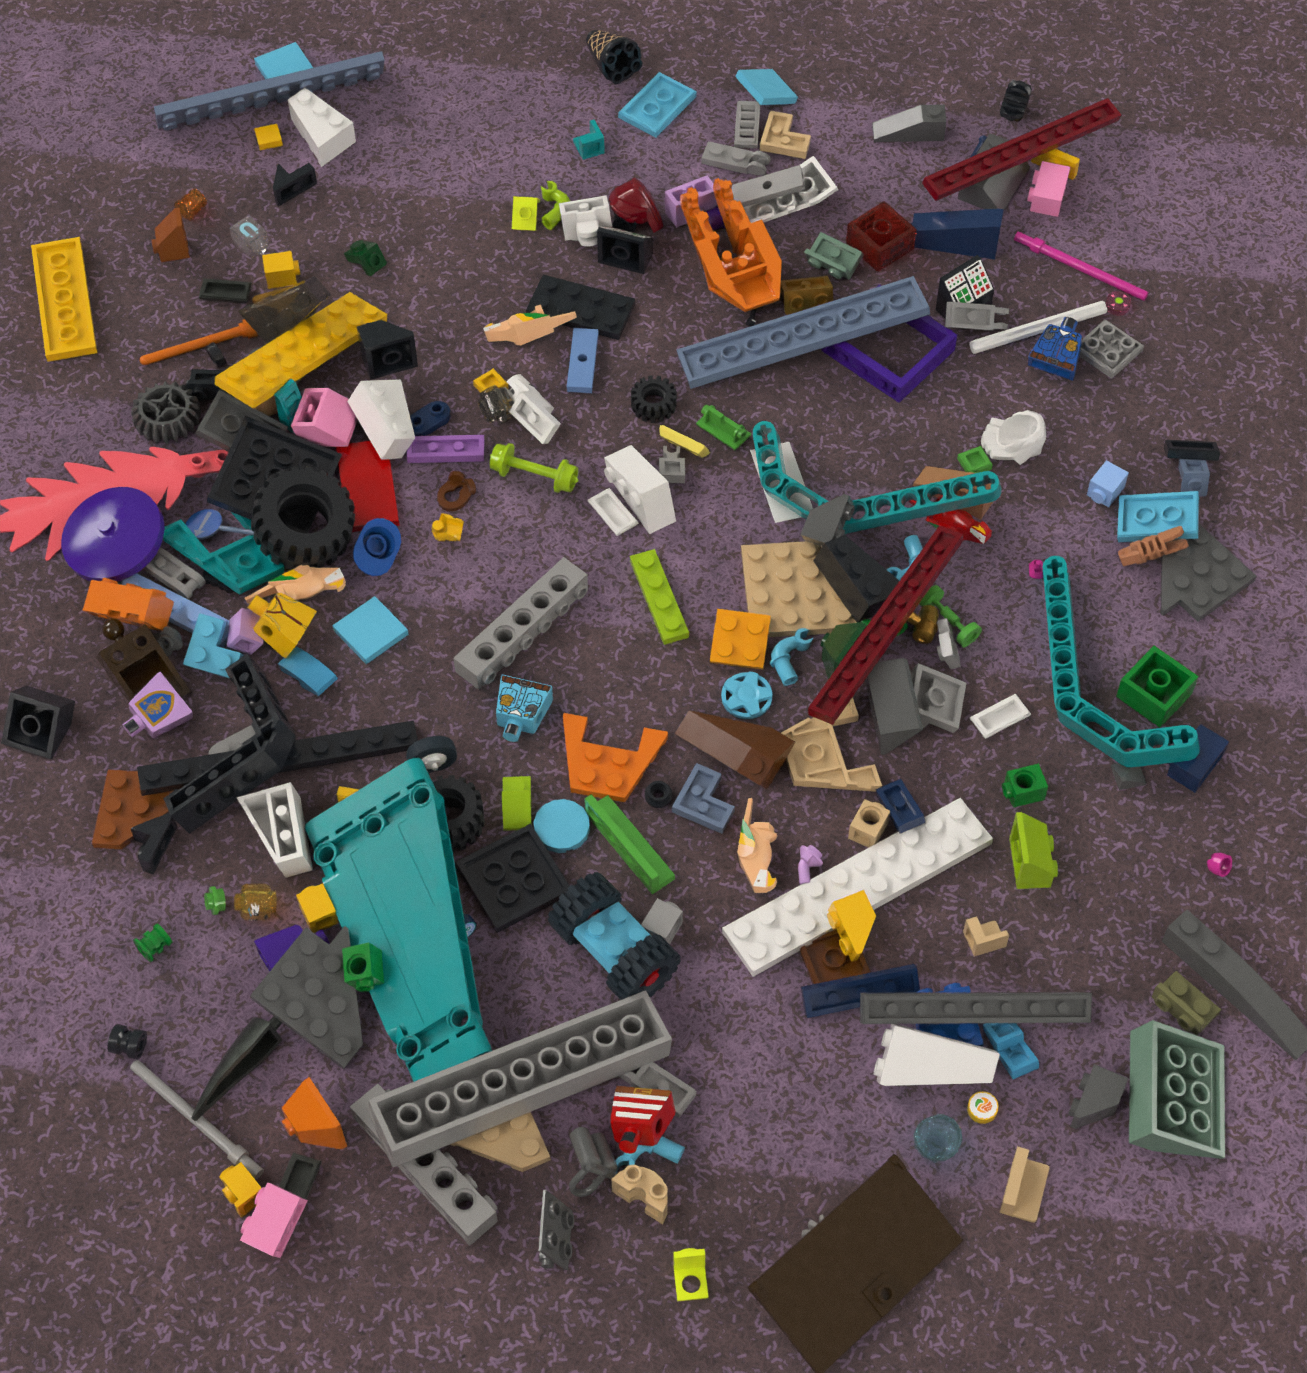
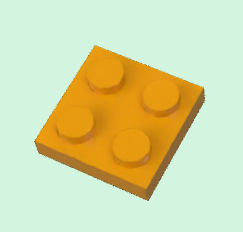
(740, 639)

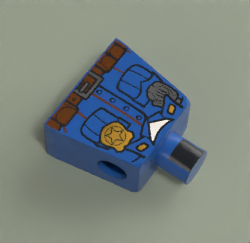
(1057, 349)

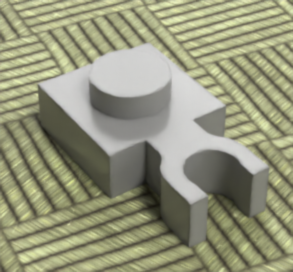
(672, 466)
(948, 648)

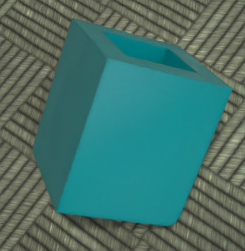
(591, 143)

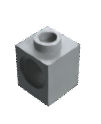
(663, 919)

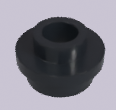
(658, 787)

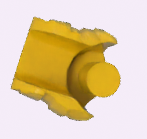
(447, 528)

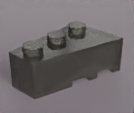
(285, 308)

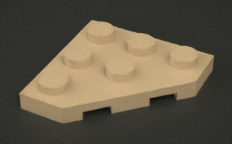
(511, 1143)

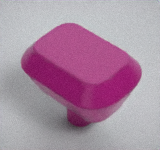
(1036, 569)

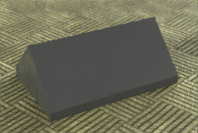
(893, 703)

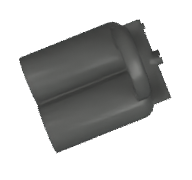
(594, 1157)

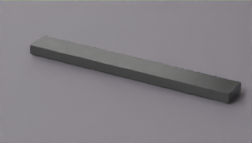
(975, 1007)

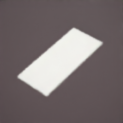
(779, 511)

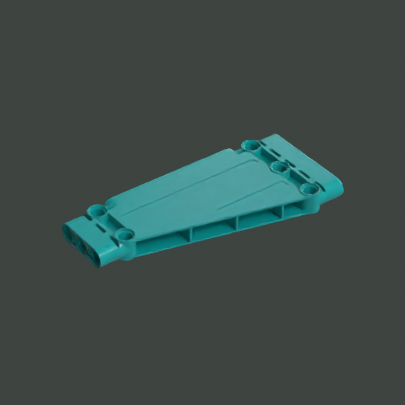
(406, 900)

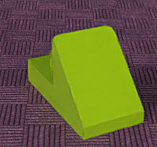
(516, 802)

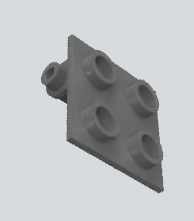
(555, 1232)

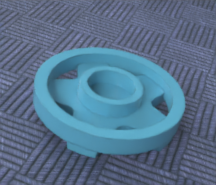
(746, 695)

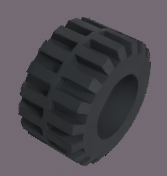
(468, 799)

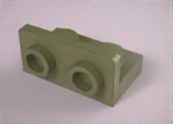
(1185, 1003)

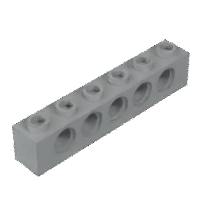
(525, 610)
(468, 1223)

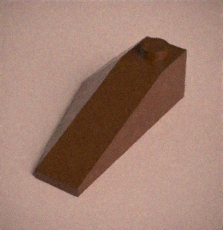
(743, 746)

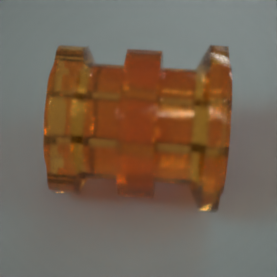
(191, 203)

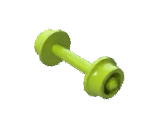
(503, 458)

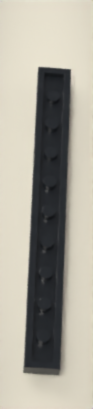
(303, 754)

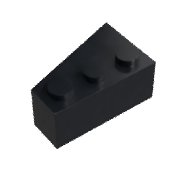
(855, 577)

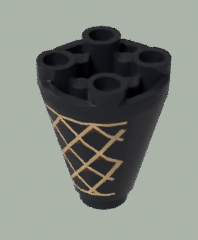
(614, 55)

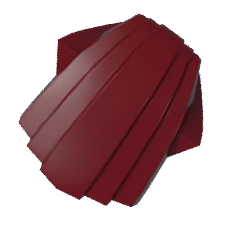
(635, 204)

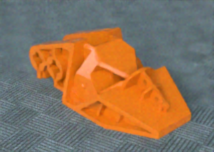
(755, 273)

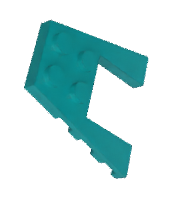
(236, 565)

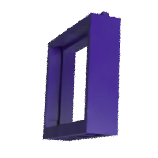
(884, 379)

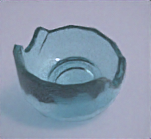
(937, 1138)

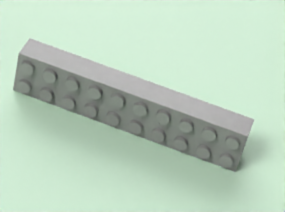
(518, 1078)

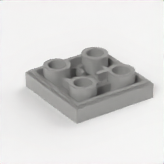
(1109, 348)

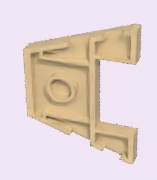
(818, 759)

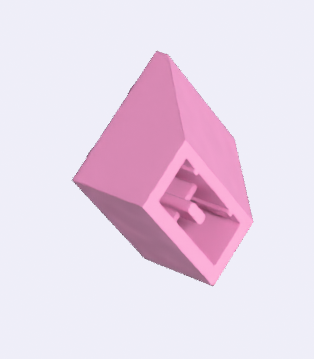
(324, 418)

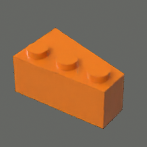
(128, 604)

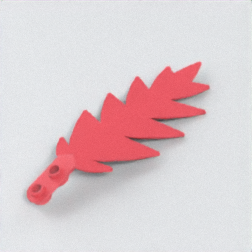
(149, 474)

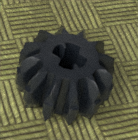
(1015, 100)

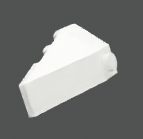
(817, 188)

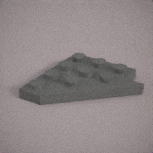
(1201, 576)
(312, 998)

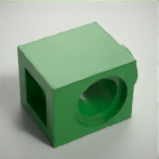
(1029, 776)
(355, 958)

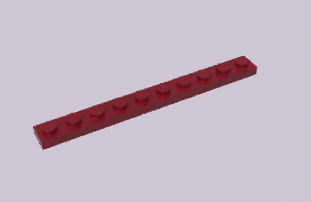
(1021, 149)
(885, 625)

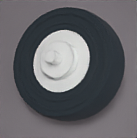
(435, 752)

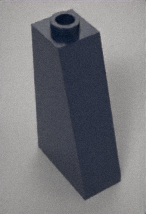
(959, 231)

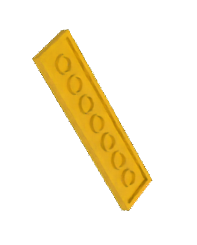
(298, 350)

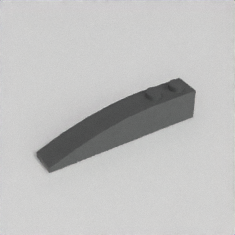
(1236, 982)

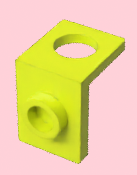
(524, 213)
(690, 1263)

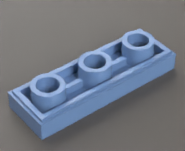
(582, 360)

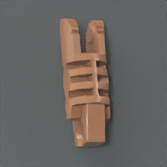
(1153, 547)

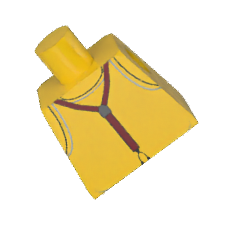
(281, 621)

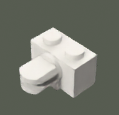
(583, 218)

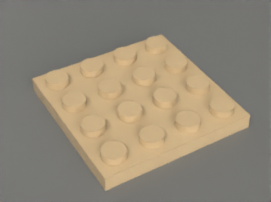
(791, 589)

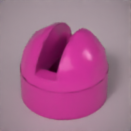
(1220, 864)

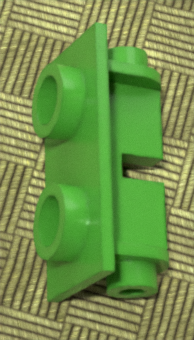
(723, 427)

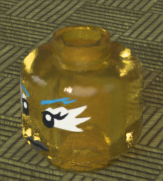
(255, 901)

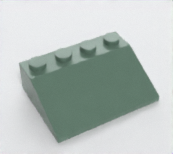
(1176, 1092)

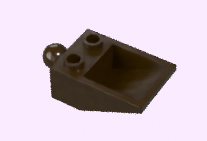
(138, 662)

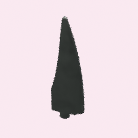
(243, 1056)

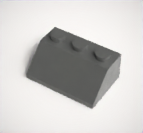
(999, 189)

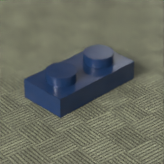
(902, 806)

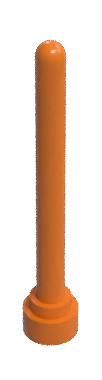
(244, 330)

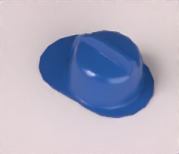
(377, 547)

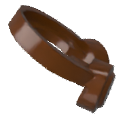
(456, 480)

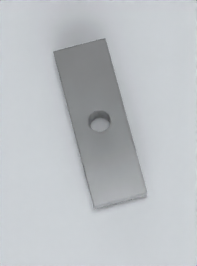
(769, 186)

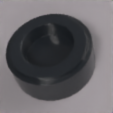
(215, 355)

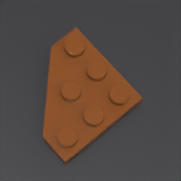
(124, 808)

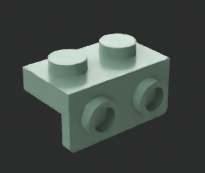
(833, 255)

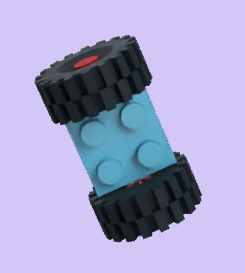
(596, 919)

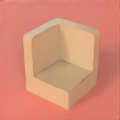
(984, 937)

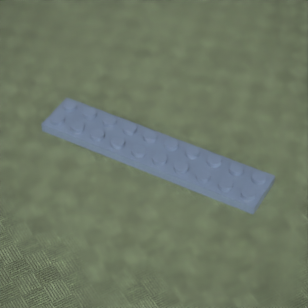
(263, 91)
(803, 332)

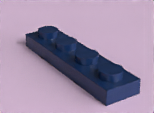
(845, 992)

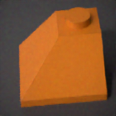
(312, 1118)

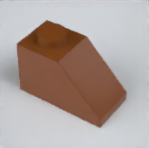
(171, 238)

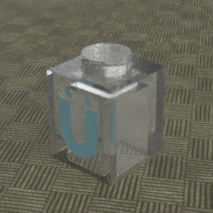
(250, 237)

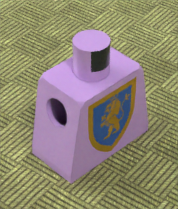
(157, 709)

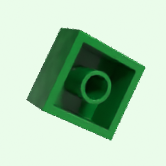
(1157, 686)

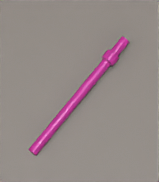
(1038, 246)

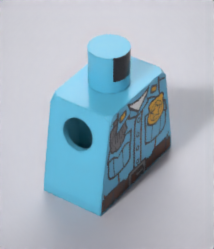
(521, 706)

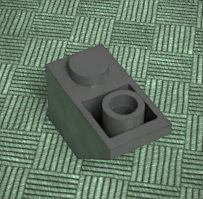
(828, 520)
(1100, 1096)

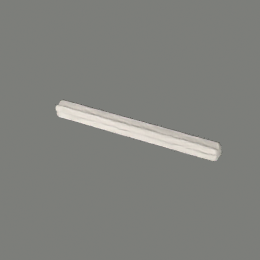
(1036, 327)

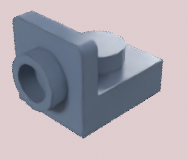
(1194, 476)

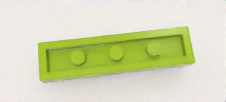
(659, 597)

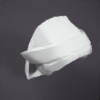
(1015, 437)

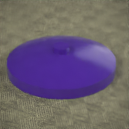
(113, 534)

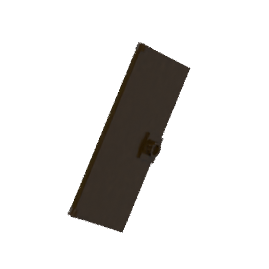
(855, 1265)

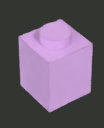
(241, 632)

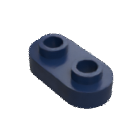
(429, 419)

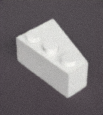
(321, 125)
(384, 416)
(641, 488)
(281, 826)

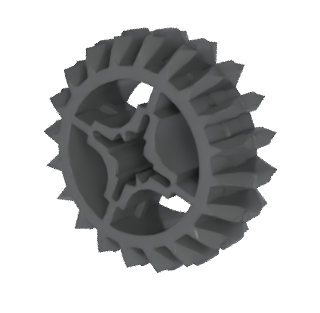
(170, 417)

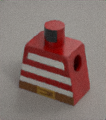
(640, 1116)

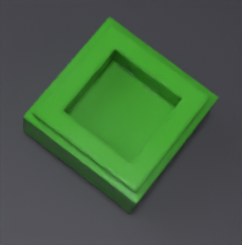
(975, 460)

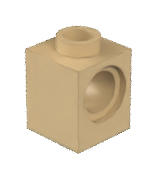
(869, 834)

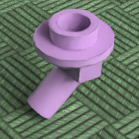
(810, 858)

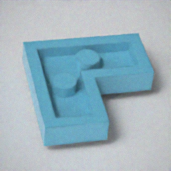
(205, 650)

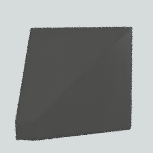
(1128, 776)

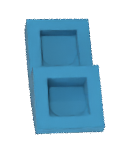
(308, 671)
(1013, 1051)

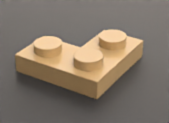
(780, 140)

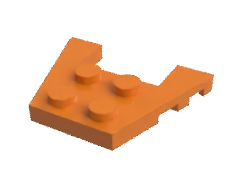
(606, 769)

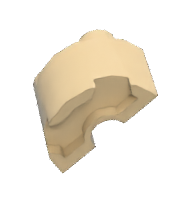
(643, 1185)

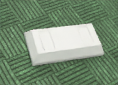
(613, 512)
(1000, 716)

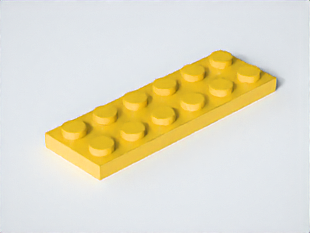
(63, 299)

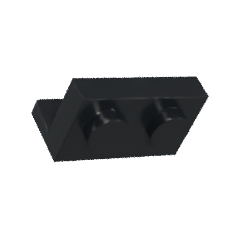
(203, 384)

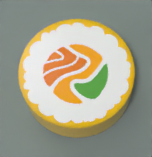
(982, 1107)

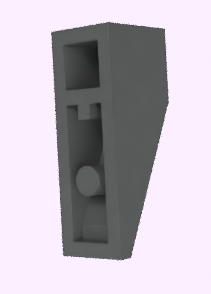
(912, 125)

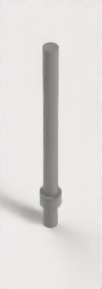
(235, 1153)

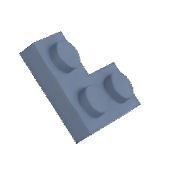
(697, 803)

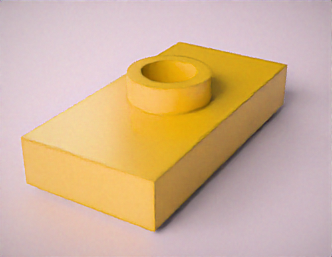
(1058, 157)

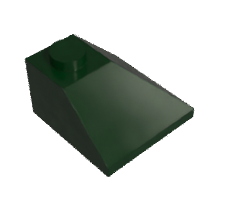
(838, 644)

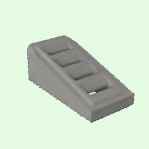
(747, 117)

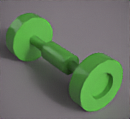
(968, 633)

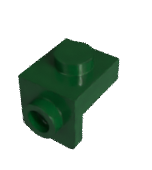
(366, 254)

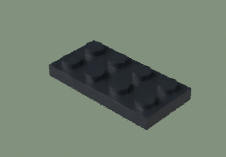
(592, 306)

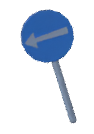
(209, 522)

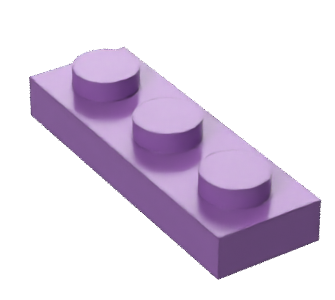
(447, 449)

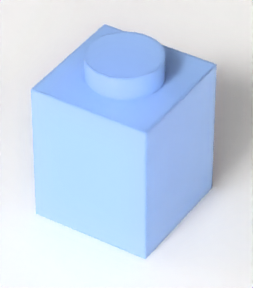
(1107, 484)

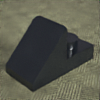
(290, 185)
(155, 838)

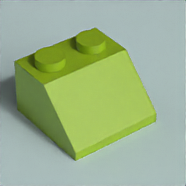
(1032, 853)

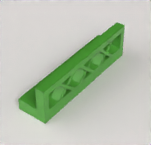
(628, 843)

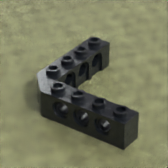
(248, 765)

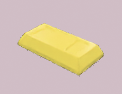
(683, 441)

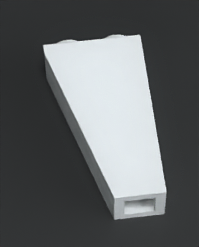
(931, 1059)

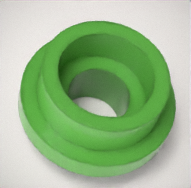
(215, 900)

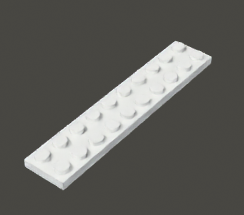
(881, 871)

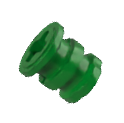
(152, 942)

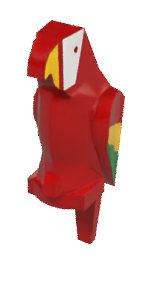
(960, 522)

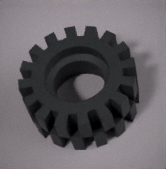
(653, 410)

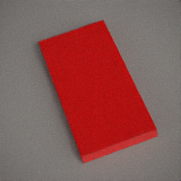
(368, 483)

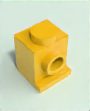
(240, 1188)

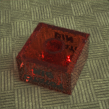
(881, 236)

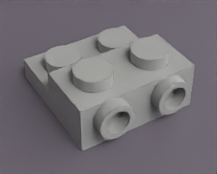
(938, 697)

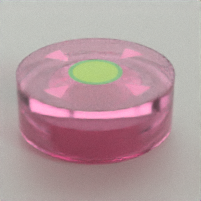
(1118, 303)

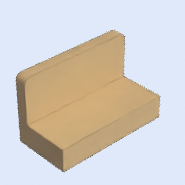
(1024, 1187)

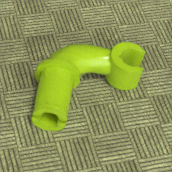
(551, 194)

